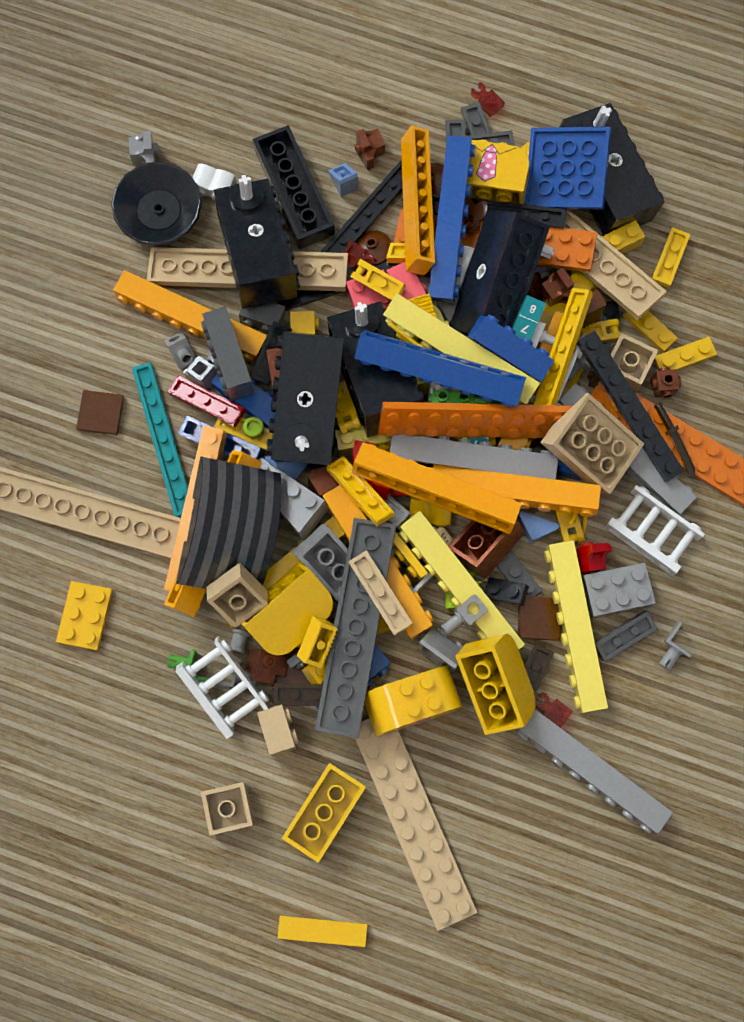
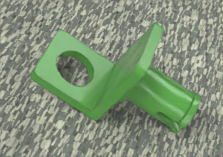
(190, 660)

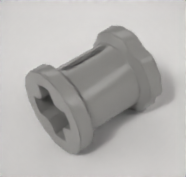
(239, 640)

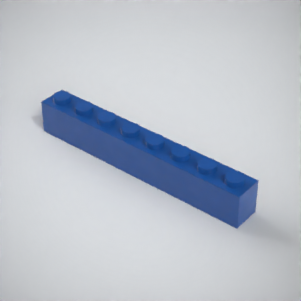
(451, 219)
(440, 368)

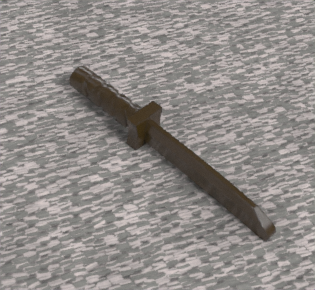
(672, 431)

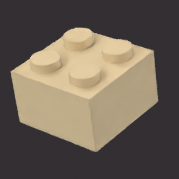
(633, 359)
(237, 595)
(277, 730)
(227, 808)

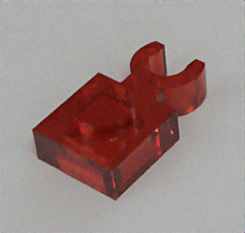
(489, 101)
(357, 252)
(555, 710)

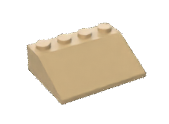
(593, 443)

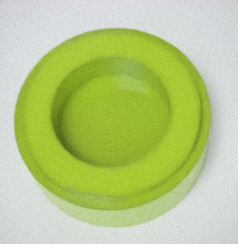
(253, 427)

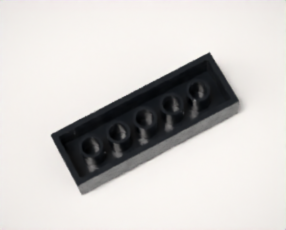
(294, 187)

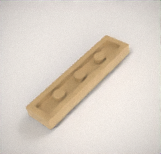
(380, 593)

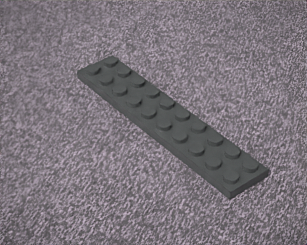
(355, 640)

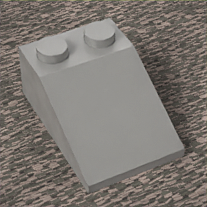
(440, 649)

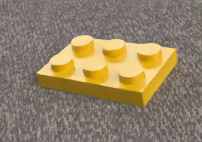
(84, 615)

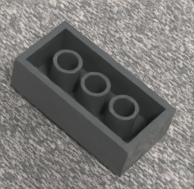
(226, 354)

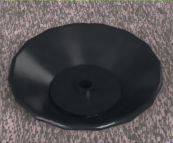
(155, 187)

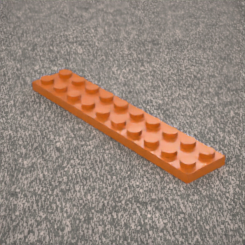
(571, 247)
(468, 419)
(712, 461)

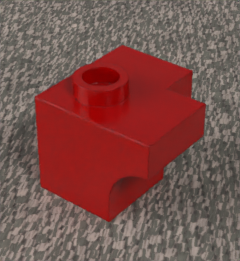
(592, 557)

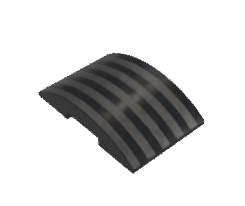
(230, 522)

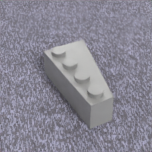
(298, 504)

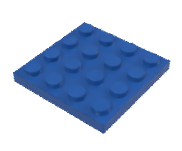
(568, 167)

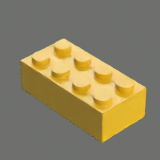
(324, 812)

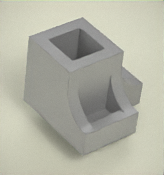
(143, 149)
(201, 371)

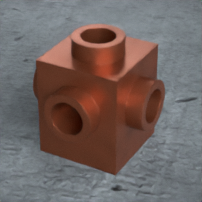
(661, 387)

